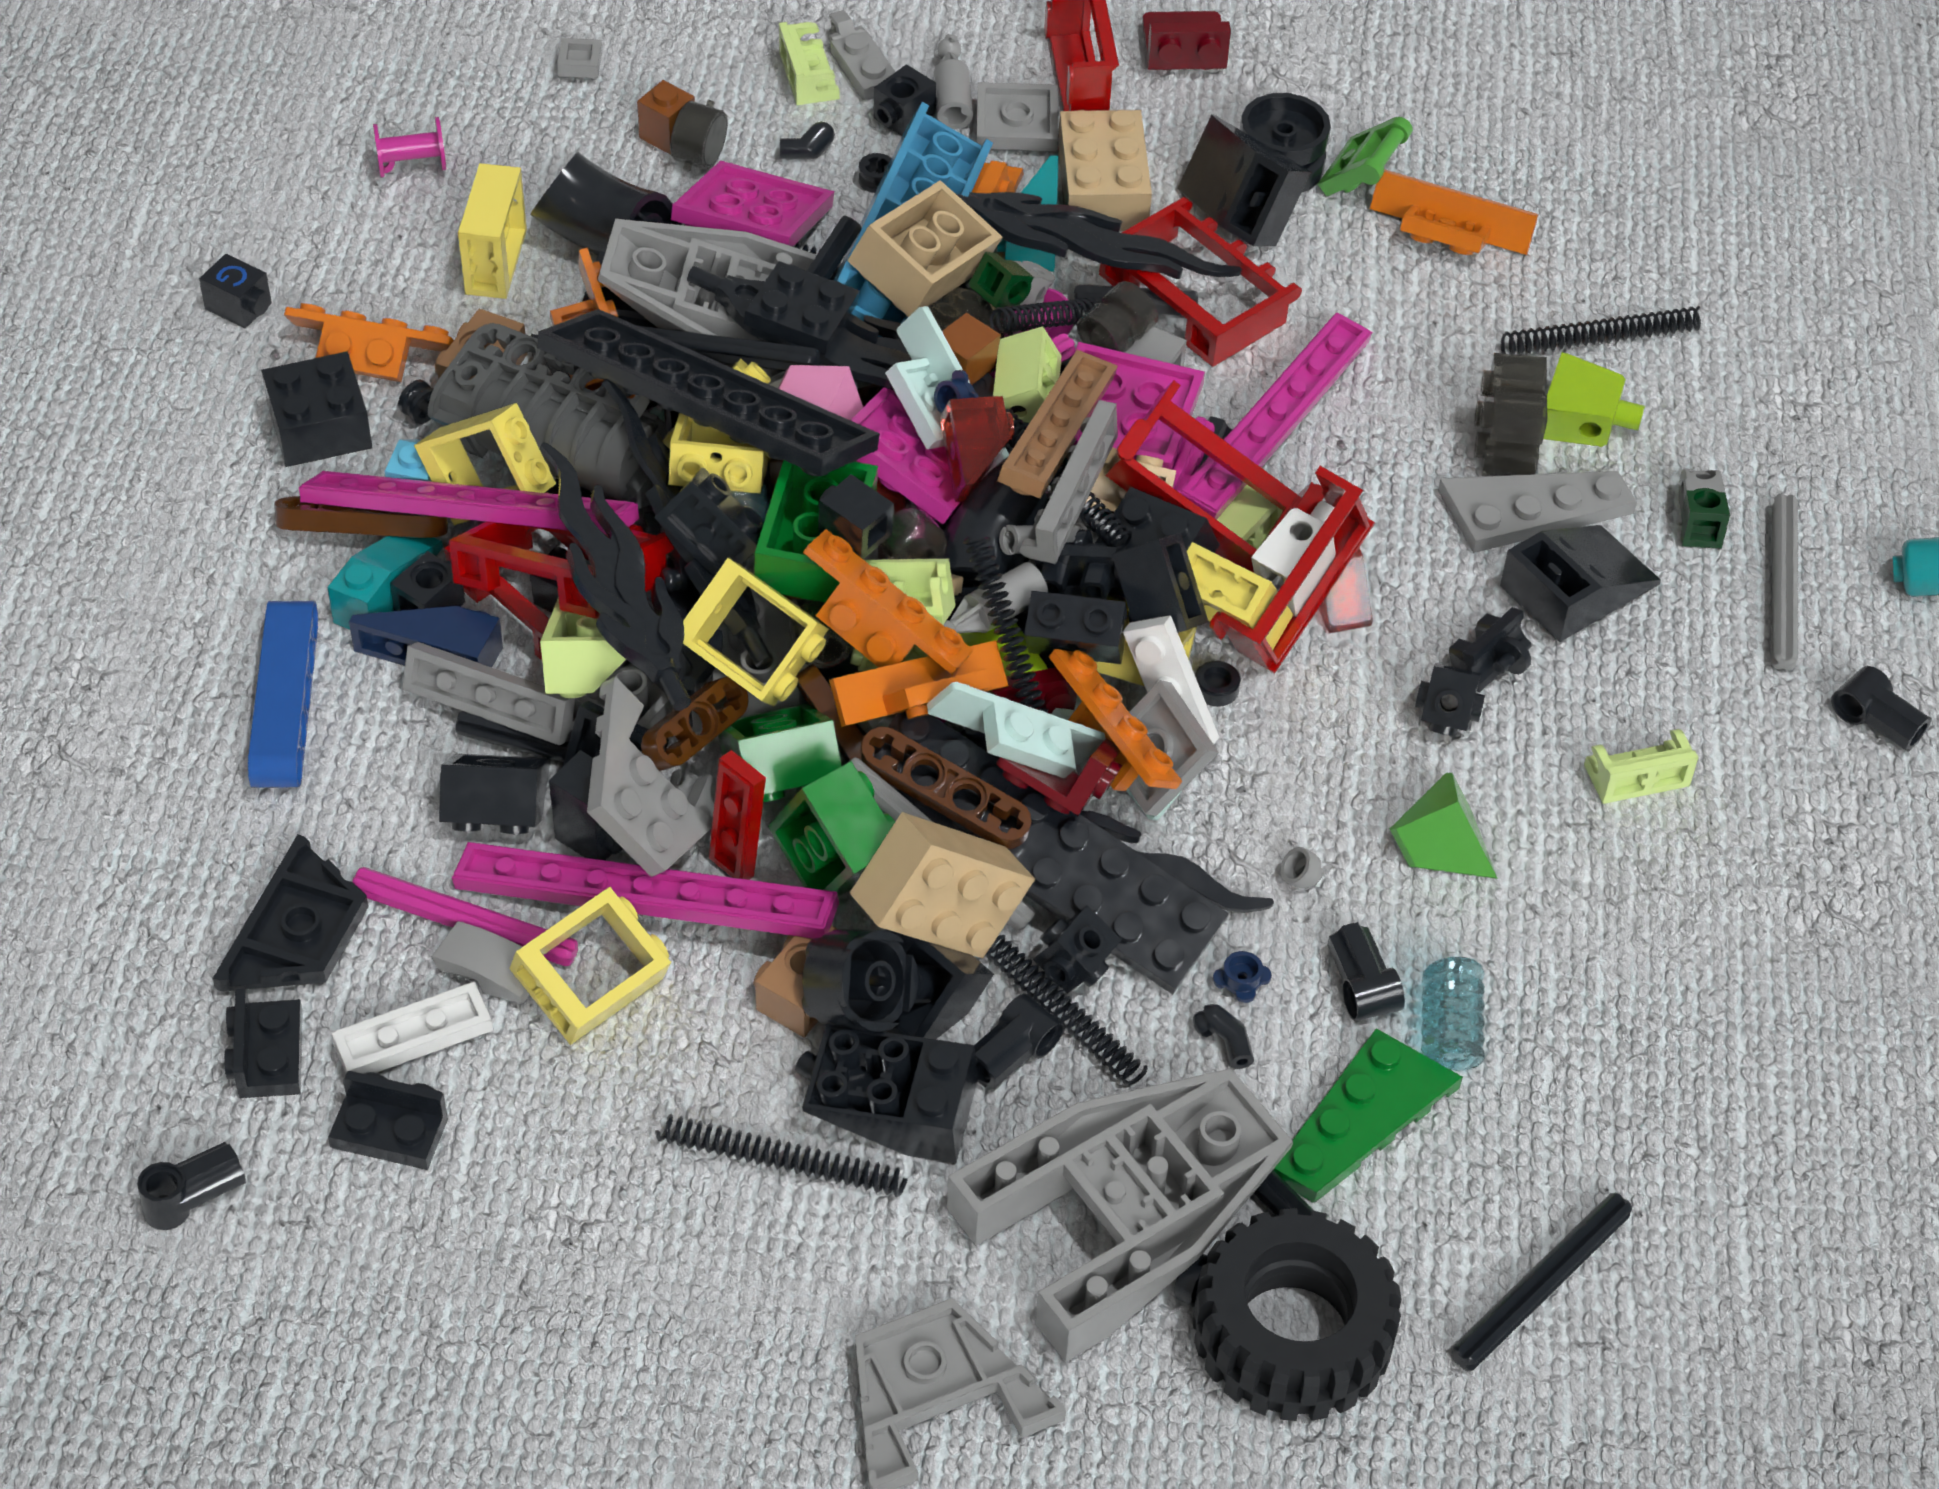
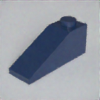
(450, 629)

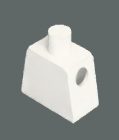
(1285, 547)

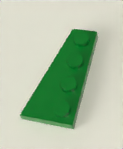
(1363, 1112)

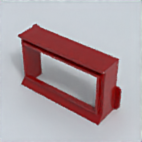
(1080, 78)
(1130, 473)
(1349, 527)

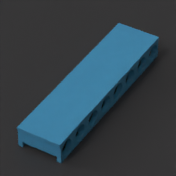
(922, 158)

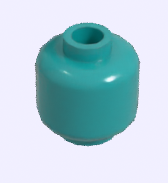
(1918, 567)

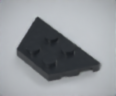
(295, 926)

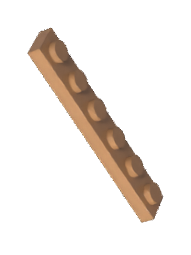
(1056, 424)

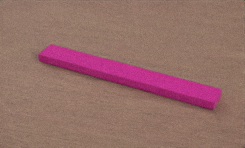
(1280, 410)
(447, 500)
(665, 895)

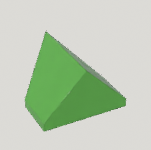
(1443, 833)

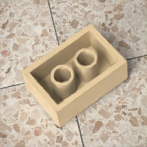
(1105, 163)
(924, 248)
(941, 885)

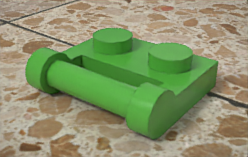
(1365, 156)

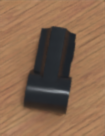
(1871, 700)
(1367, 984)
(1022, 1032)
(187, 1185)

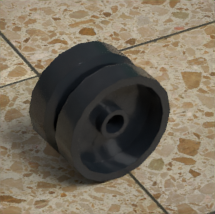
(1291, 127)

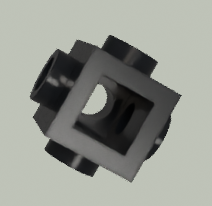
(1455, 682)
(1076, 949)

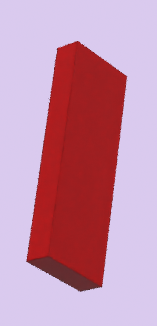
(736, 816)

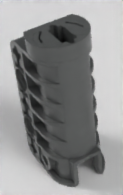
(558, 410)

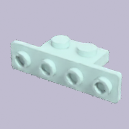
(917, 379)
(1018, 730)

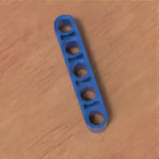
(283, 695)

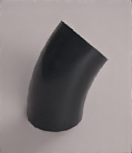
(589, 199)
(983, 515)

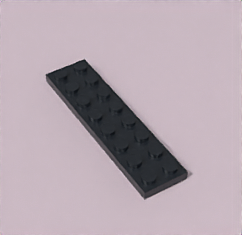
(709, 392)
(1078, 864)

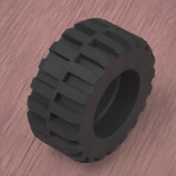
(1285, 1372)

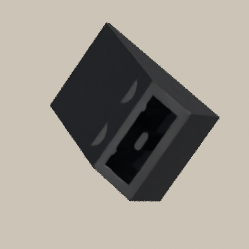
(1243, 183)
(1573, 577)
(895, 1090)

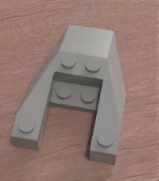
(651, 264)
(1155, 1170)

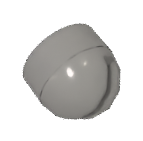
(1301, 868)

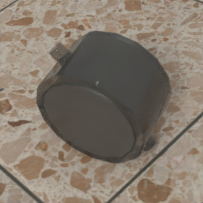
(699, 135)

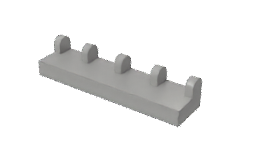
(1074, 485)
(488, 693)

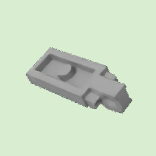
(857, 55)

